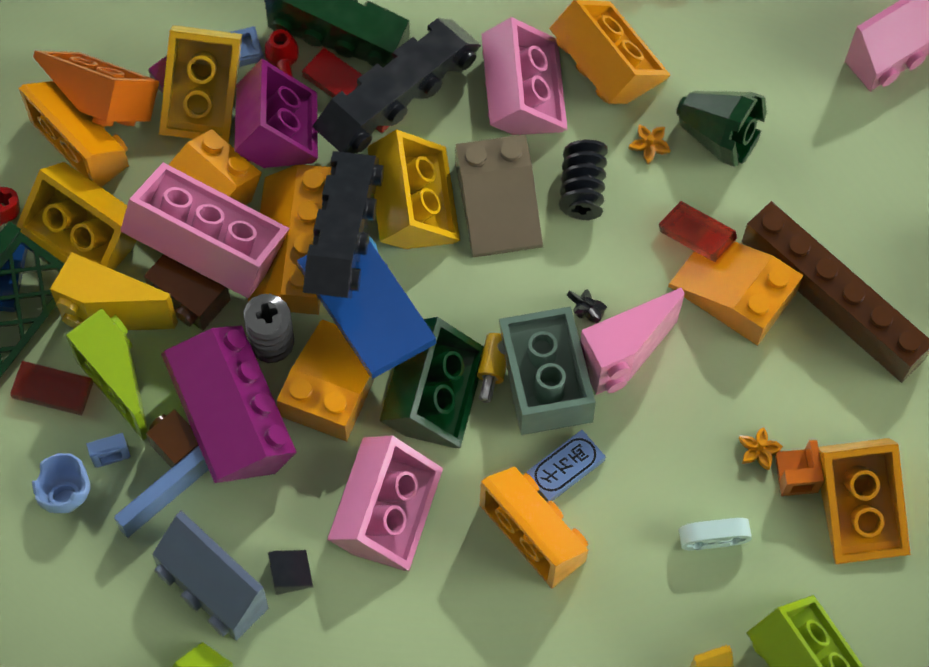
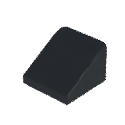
(290, 570)

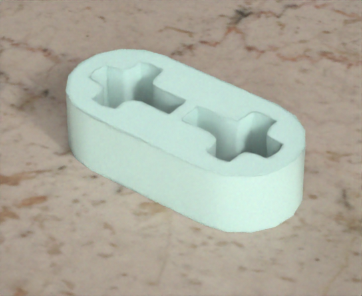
(715, 534)

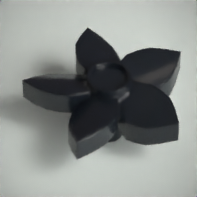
(587, 306)

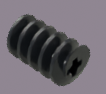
(583, 179)

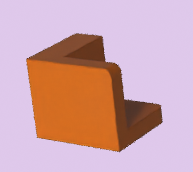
(800, 470)

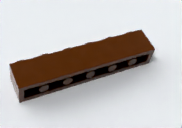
(840, 293)

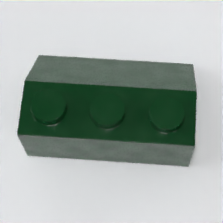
(435, 389)

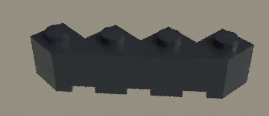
(388, 90)
(341, 224)

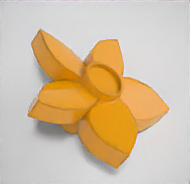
(650, 143)
(759, 449)

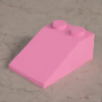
(624, 342)

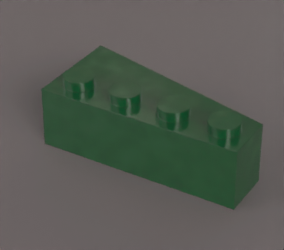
(343, 26)

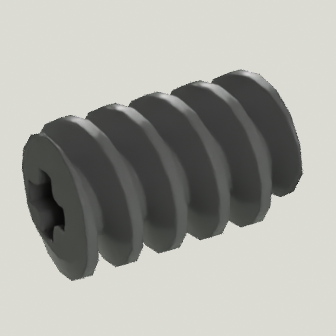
(269, 327)

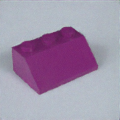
(275, 118)

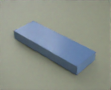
(161, 492)

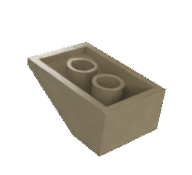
(498, 195)

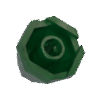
(723, 122)

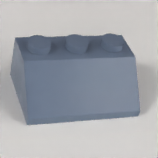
(209, 578)

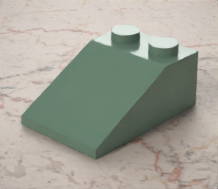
(547, 371)

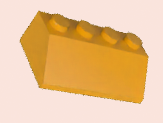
(294, 201)

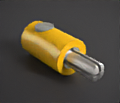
(492, 366)

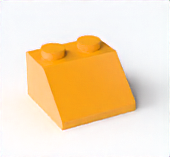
(218, 166)

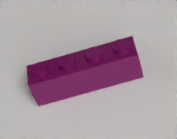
(229, 405)

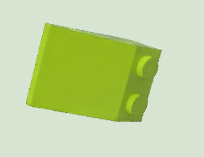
(106, 357)

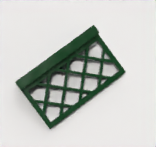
(10, 240)

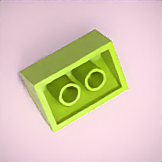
(801, 637)

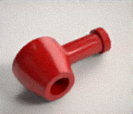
(282, 55)

